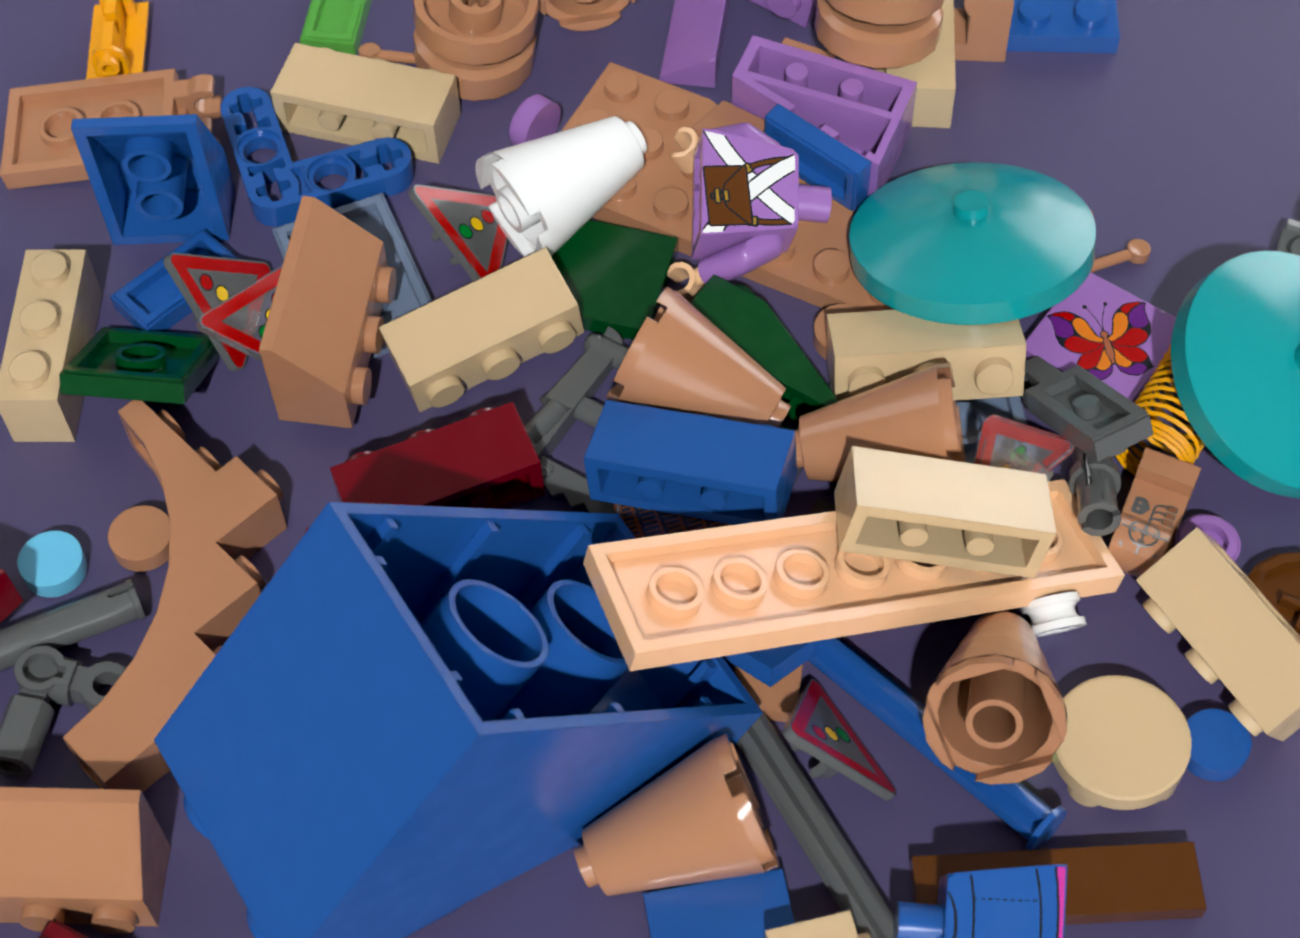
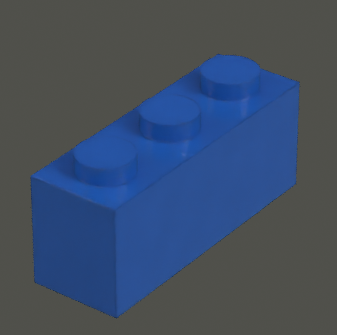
(690, 464)

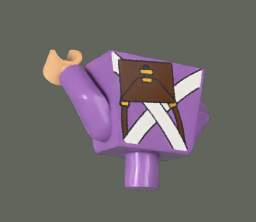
(741, 202)

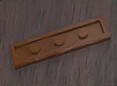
(1102, 881)

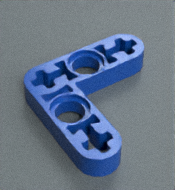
(302, 176)

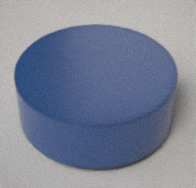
(1218, 745)

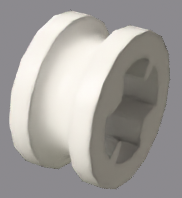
(1054, 614)

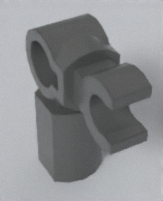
(45, 682)

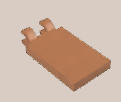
(39, 118)

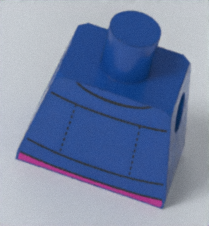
(990, 905)

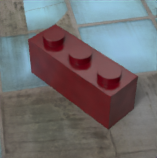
(463, 464)

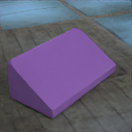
(695, 42)

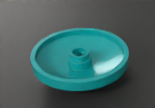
(972, 243)
(1241, 367)

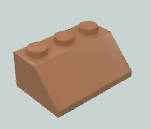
(326, 318)
(80, 858)

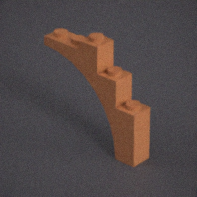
(210, 584)

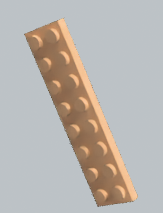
(791, 585)

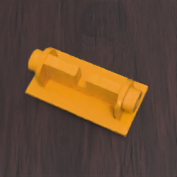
(118, 38)

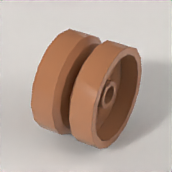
(879, 30)
(479, 41)

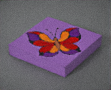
(1105, 334)

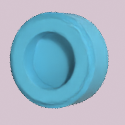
(52, 564)

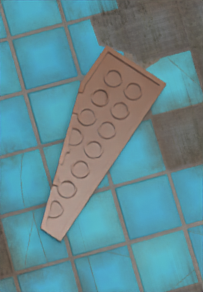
(660, 195)

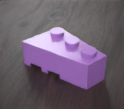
(847, 101)

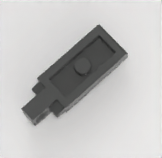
(1084, 409)

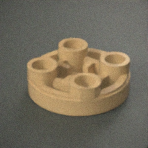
(1122, 744)

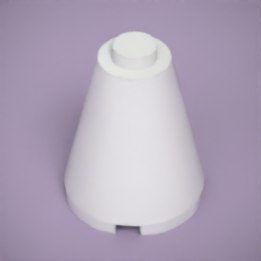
(559, 181)

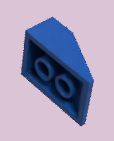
(157, 177)

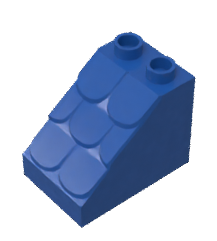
(425, 717)

